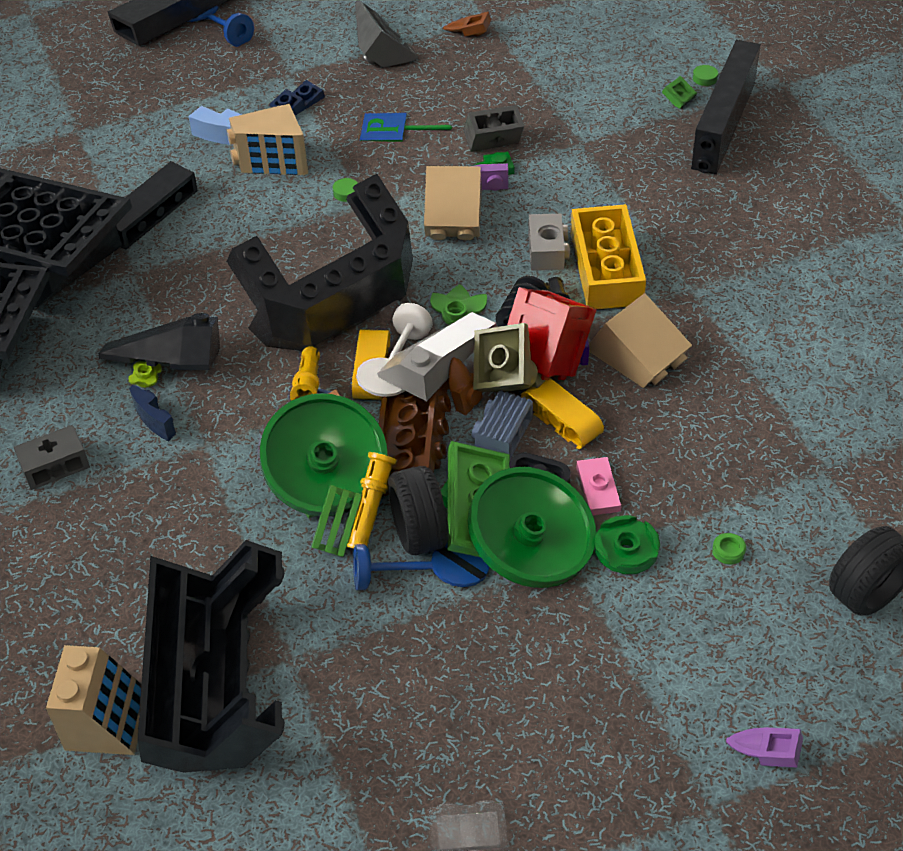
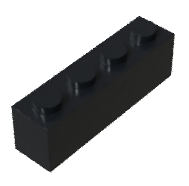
(155, 201)

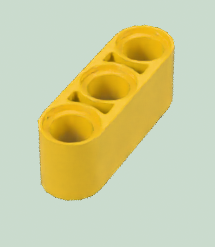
(370, 345)
(565, 413)

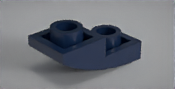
(301, 98)
(148, 410)

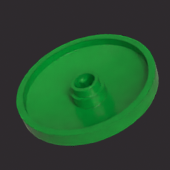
(318, 445)
(531, 527)

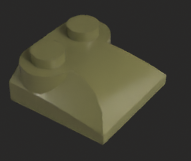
(503, 359)

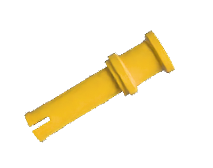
(306, 379)
(373, 487)

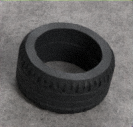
(418, 510)
(869, 571)

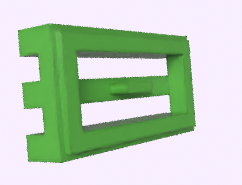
(356, 497)

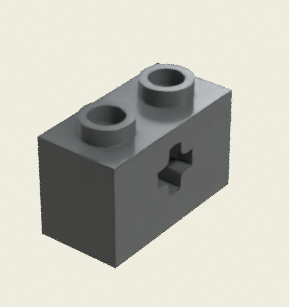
(493, 128)
(51, 457)

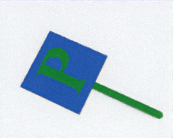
(390, 127)

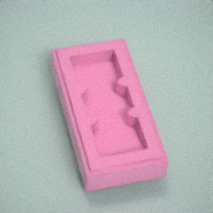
(598, 486)

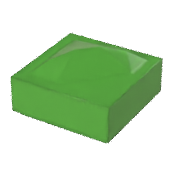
(679, 92)

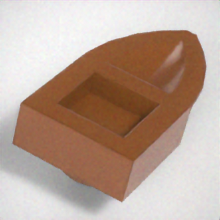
(470, 25)
(462, 387)

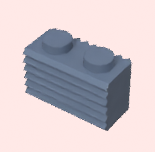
(503, 423)

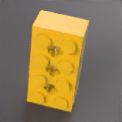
(607, 256)

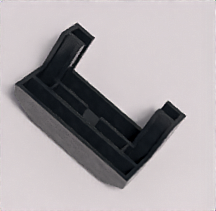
(339, 292)
(197, 664)

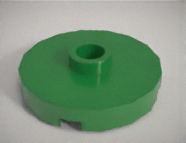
(631, 532)

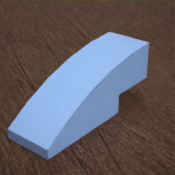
(211, 124)

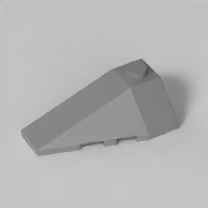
(426, 364)

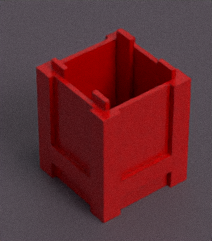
(556, 330)

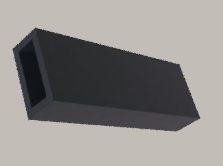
(147, 19)
(725, 107)

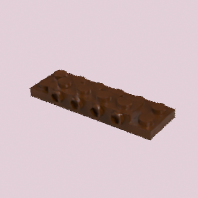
(415, 428)

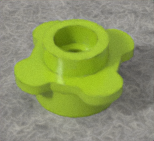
(144, 375)

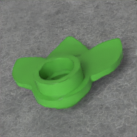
(457, 304)

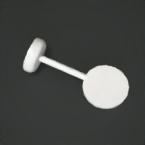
(411, 323)

